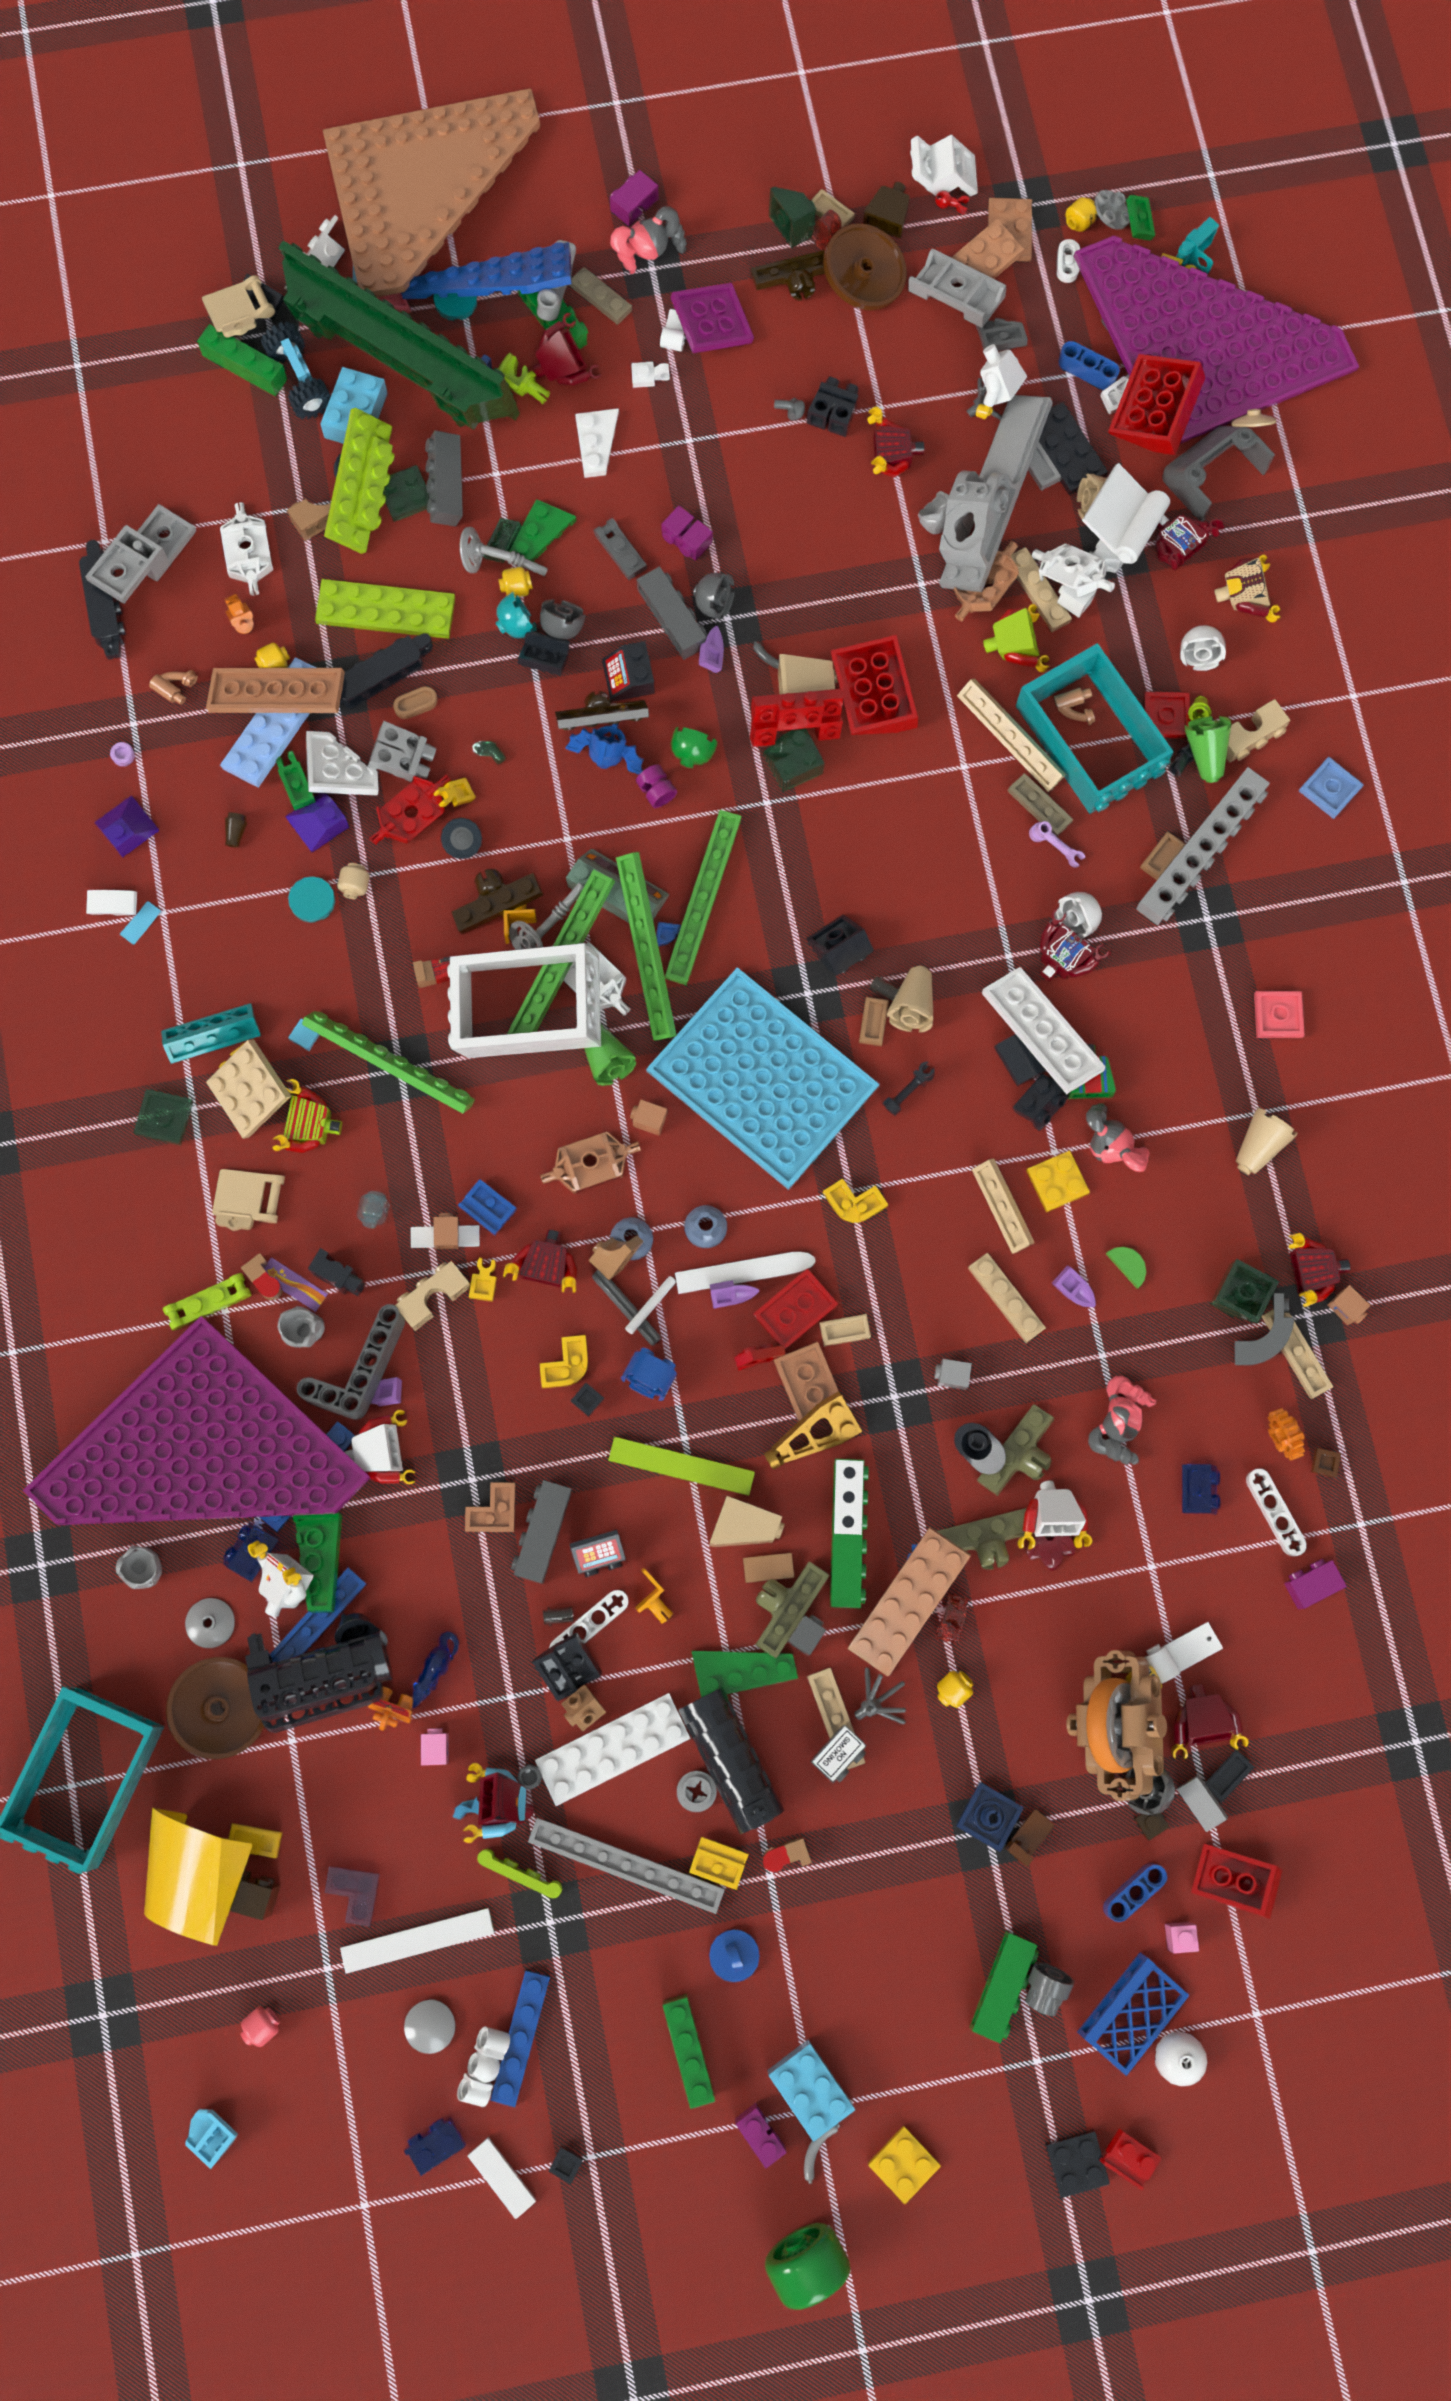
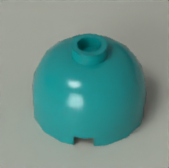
(514, 617)

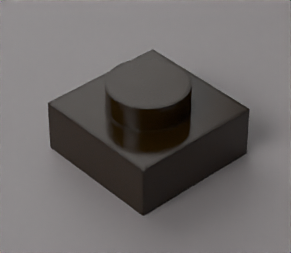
(1151, 1824)

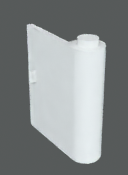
(1125, 514)

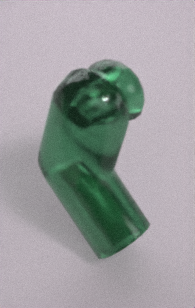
(489, 748)

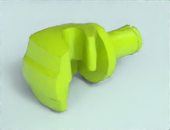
(524, 383)

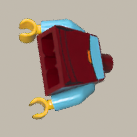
(500, 1803)

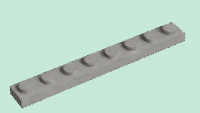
(626, 1865)

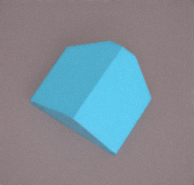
(209, 2136)

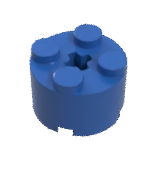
(649, 1374)

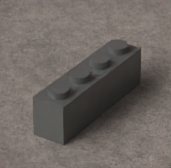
(444, 478)
(671, 612)
(542, 1532)

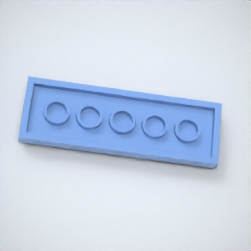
(263, 741)

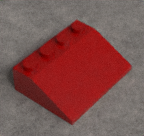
(1158, 402)
(875, 687)

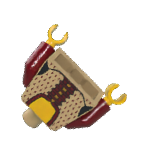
(1248, 588)

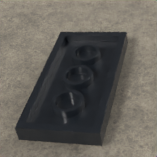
(1069, 449)

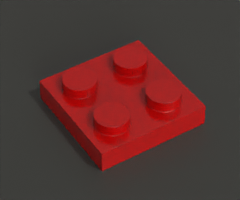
(1168, 712)

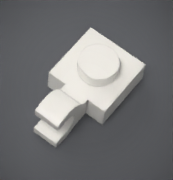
(645, 374)

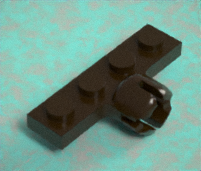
(792, 272)
(601, 710)
(495, 898)

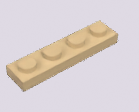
(1040, 591)
(1003, 1206)
(1006, 1298)
(1302, 1360)
(830, 1704)

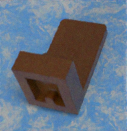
(1029, 1837)

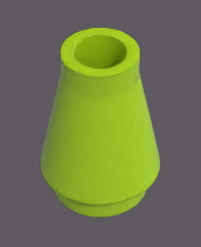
(1199, 708)

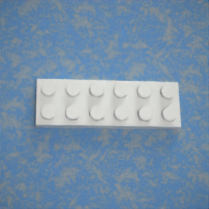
(1043, 1030)
(612, 1749)

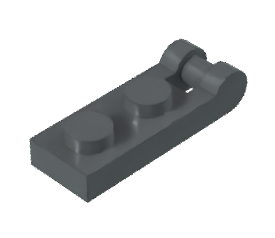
(620, 549)

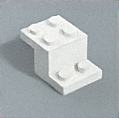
(943, 165)

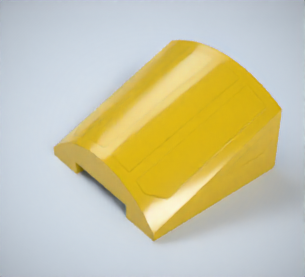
(191, 1877)

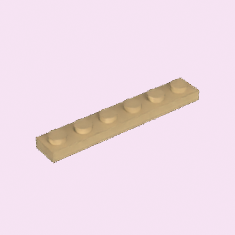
(1011, 735)

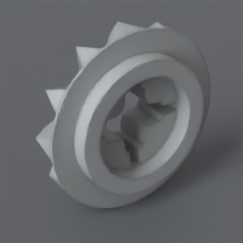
(701, 1802)

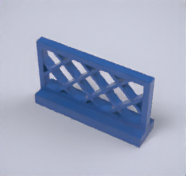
(1120, 1996)

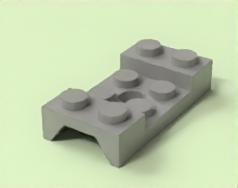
(975, 298)

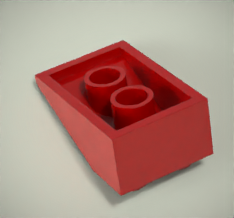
(1237, 1881)

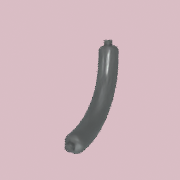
(767, 658)

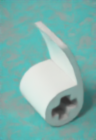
(673, 334)

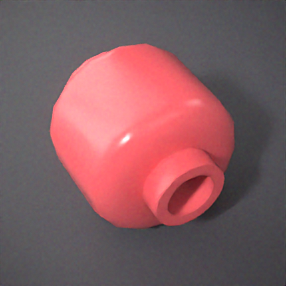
(259, 2026)

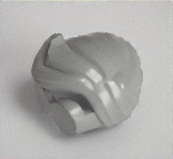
(933, 514)
(300, 1327)
(139, 1568)

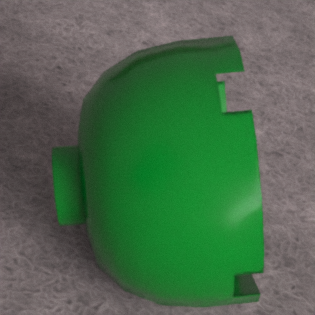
(692, 747)

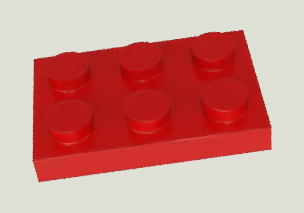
(795, 1309)

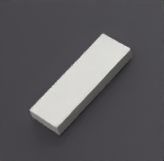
(502, 2178)

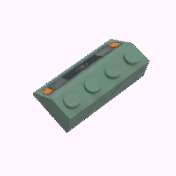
(615, 901)

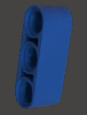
(1083, 356)
(1146, 1887)

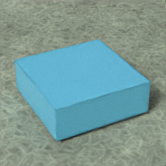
(303, 1036)

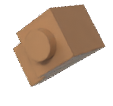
(309, 518)
(613, 1255)

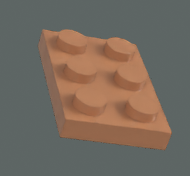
(1016, 218)
(991, 250)
(805, 1378)

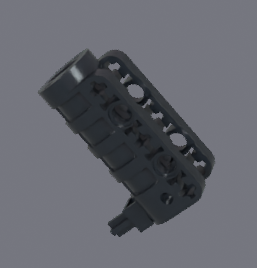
(316, 1680)
(731, 1761)

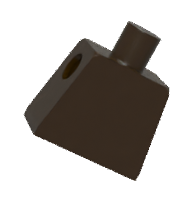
(888, 209)

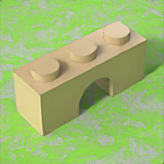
(1270, 723)
(446, 1280)

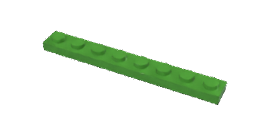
(703, 897)
(646, 946)
(552, 975)
(393, 1064)

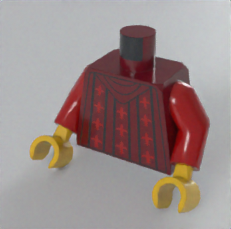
(892, 445)
(545, 1263)
(1315, 1269)

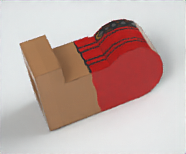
(431, 972)
(267, 1285)
(786, 1853)

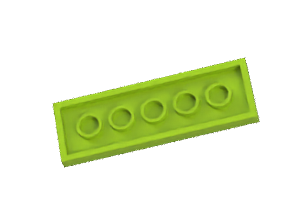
(385, 608)

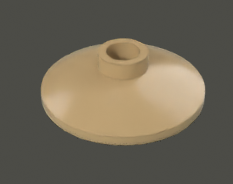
(1253, 419)

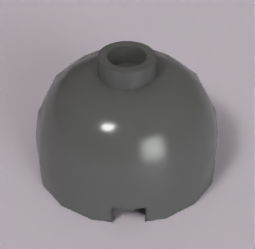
(714, 594)
(562, 619)
(1158, 1799)

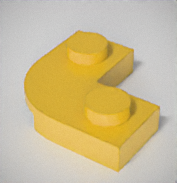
(854, 1208)
(571, 1369)

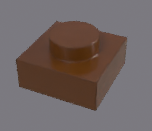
(1326, 1462)

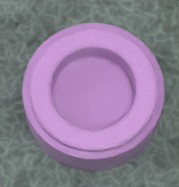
(122, 754)

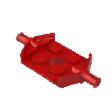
(418, 796)

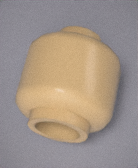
(353, 880)

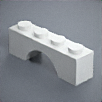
(1068, 596)

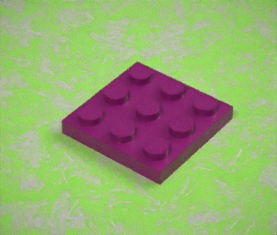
(712, 317)

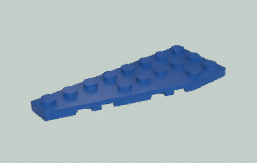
(519, 271)

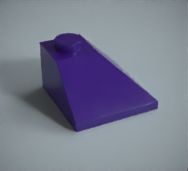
(318, 822)
(126, 826)

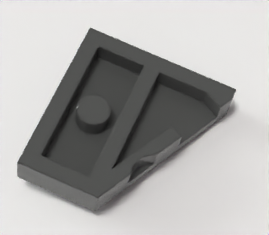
(1002, 334)

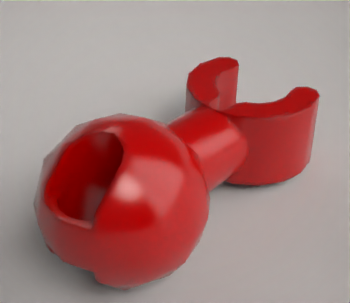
(945, 200)

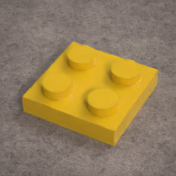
(1058, 1181)
(904, 2164)

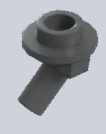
(794, 406)

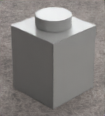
(953, 1374)

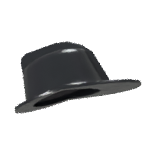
(980, 1448)
(355, 1626)

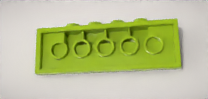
(360, 481)

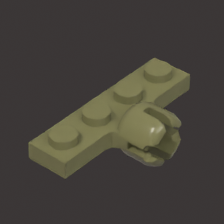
(1022, 1451)
(988, 1536)
(787, 1607)

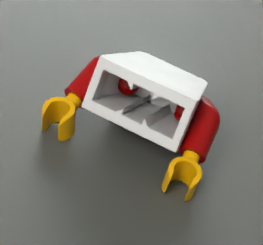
(378, 1450)
(1055, 1514)

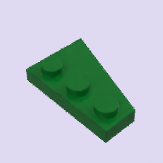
(540, 529)

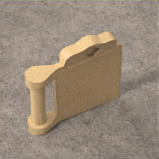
(233, 310)
(241, 1196)

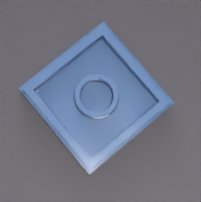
(1331, 787)

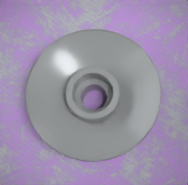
(222, 1623)

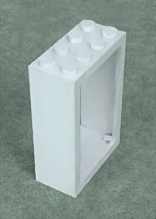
(588, 1027)

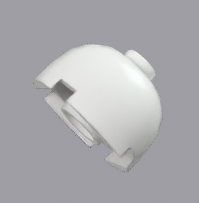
(1203, 648)
(1082, 913)
(1171, 2054)

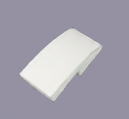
(111, 902)

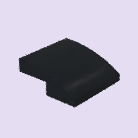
(1019, 1060)
(567, 1666)

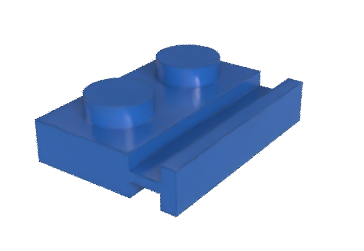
(487, 1207)

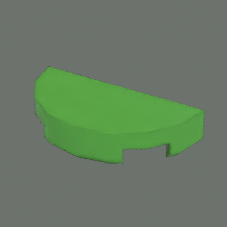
(1129, 1263)

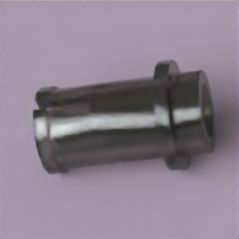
(884, 988)
(557, 1615)

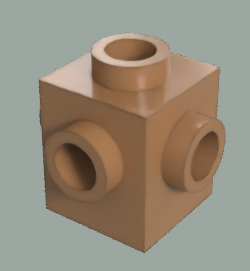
(582, 1708)

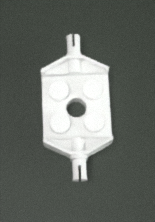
(250, 563)
(1084, 576)
(611, 983)

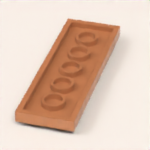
(275, 690)
(909, 1601)

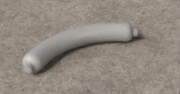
(812, 2152)

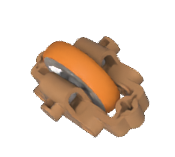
(1121, 1725)

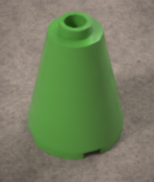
(1209, 745)
(610, 1059)

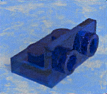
(1200, 1489)
(238, 1557)
(434, 2146)

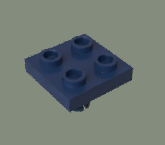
(989, 1816)

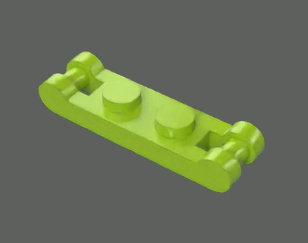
(207, 1302)
(527, 1878)

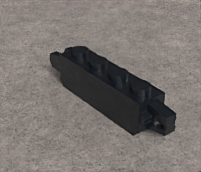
(102, 608)
(384, 669)

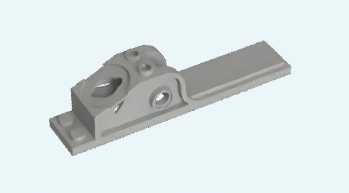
(991, 496)

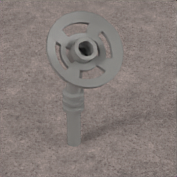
(476, 550)
(534, 936)

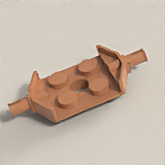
(1001, 576)
(576, 1175)

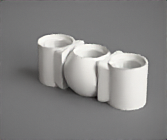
(483, 2066)

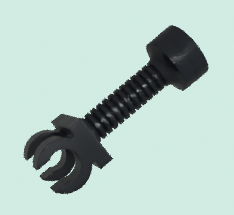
(920, 1078)

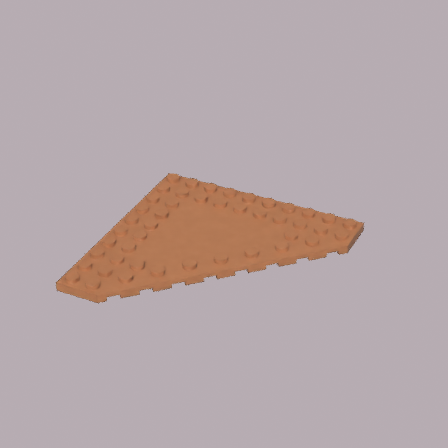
(416, 176)

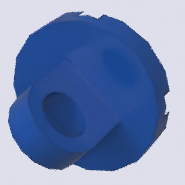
(734, 1955)

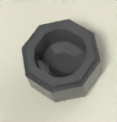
(530, 1776)

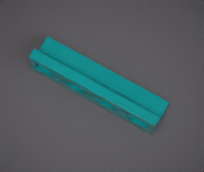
(210, 1033)

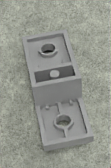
(141, 553)

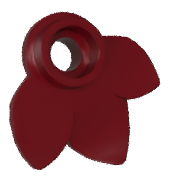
(1051, 1550)

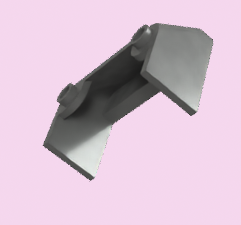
(1187, 472)

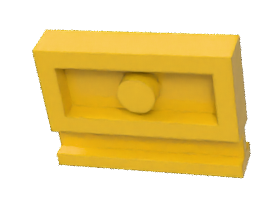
(718, 1863)

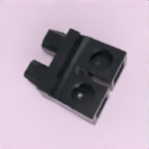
(834, 402)
(335, 1274)

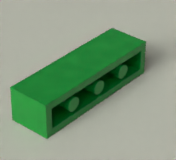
(578, 333)
(242, 360)
(1003, 1987)
(688, 2051)

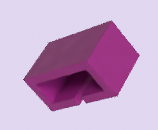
(635, 193)
(689, 538)
(1315, 1584)
(753, 2127)

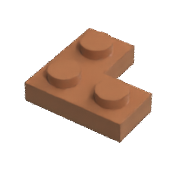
(497, 1517)

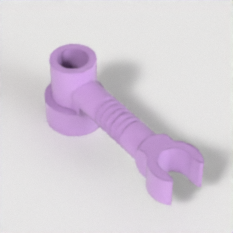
(1038, 836)

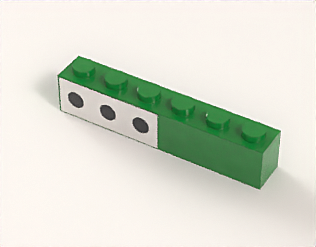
(848, 1533)

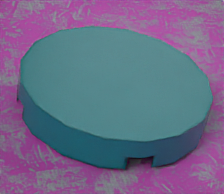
(454, 306)
(311, 899)

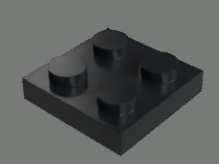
(1077, 2163)

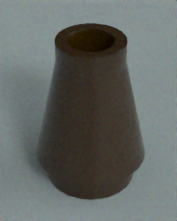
(234, 829)

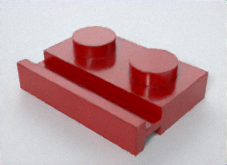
(1130, 2159)

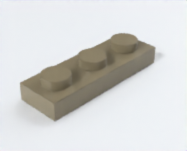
(600, 295)
(1039, 804)

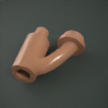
(162, 684)
(1073, 698)

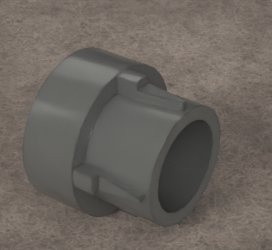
(1048, 1988)

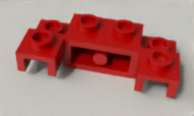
(796, 711)

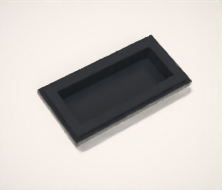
(1229, 1775)

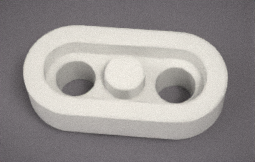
(1067, 263)

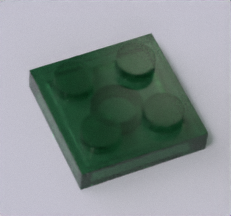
(406, 493)
(163, 1117)

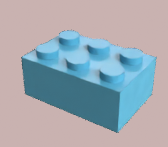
(352, 391)
(810, 2090)

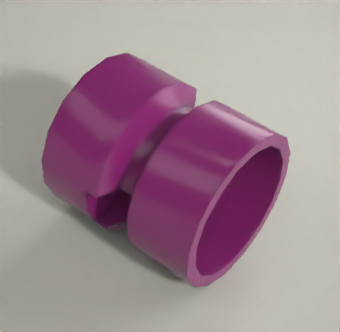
(656, 786)

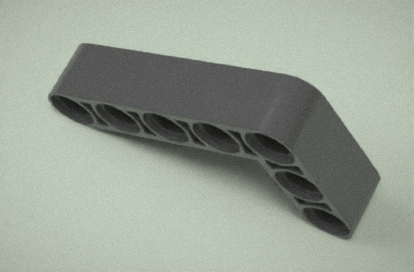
(361, 1371)

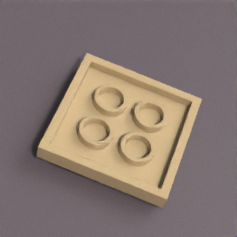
(248, 1088)

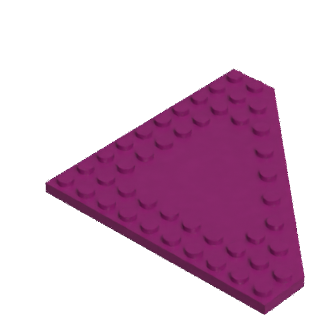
(1246, 345)
(196, 1443)

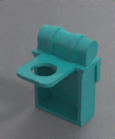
(1196, 243)

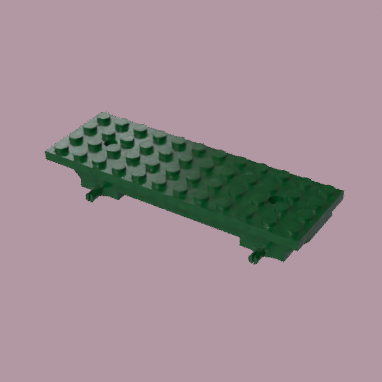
(337, 306)

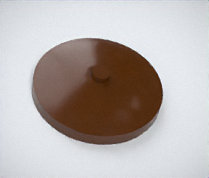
(864, 266)
(213, 1709)

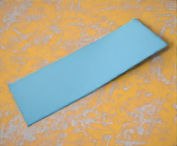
(140, 923)

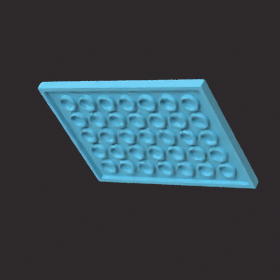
(762, 1078)

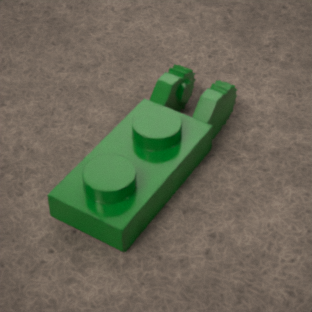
(295, 782)

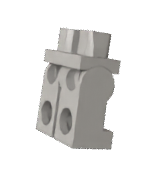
(400, 752)

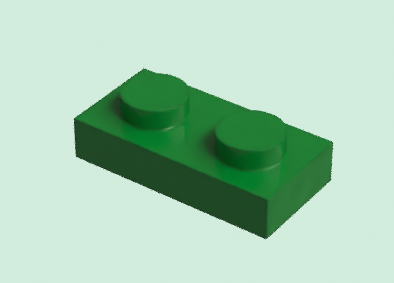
(1140, 217)

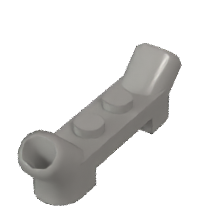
(550, 299)

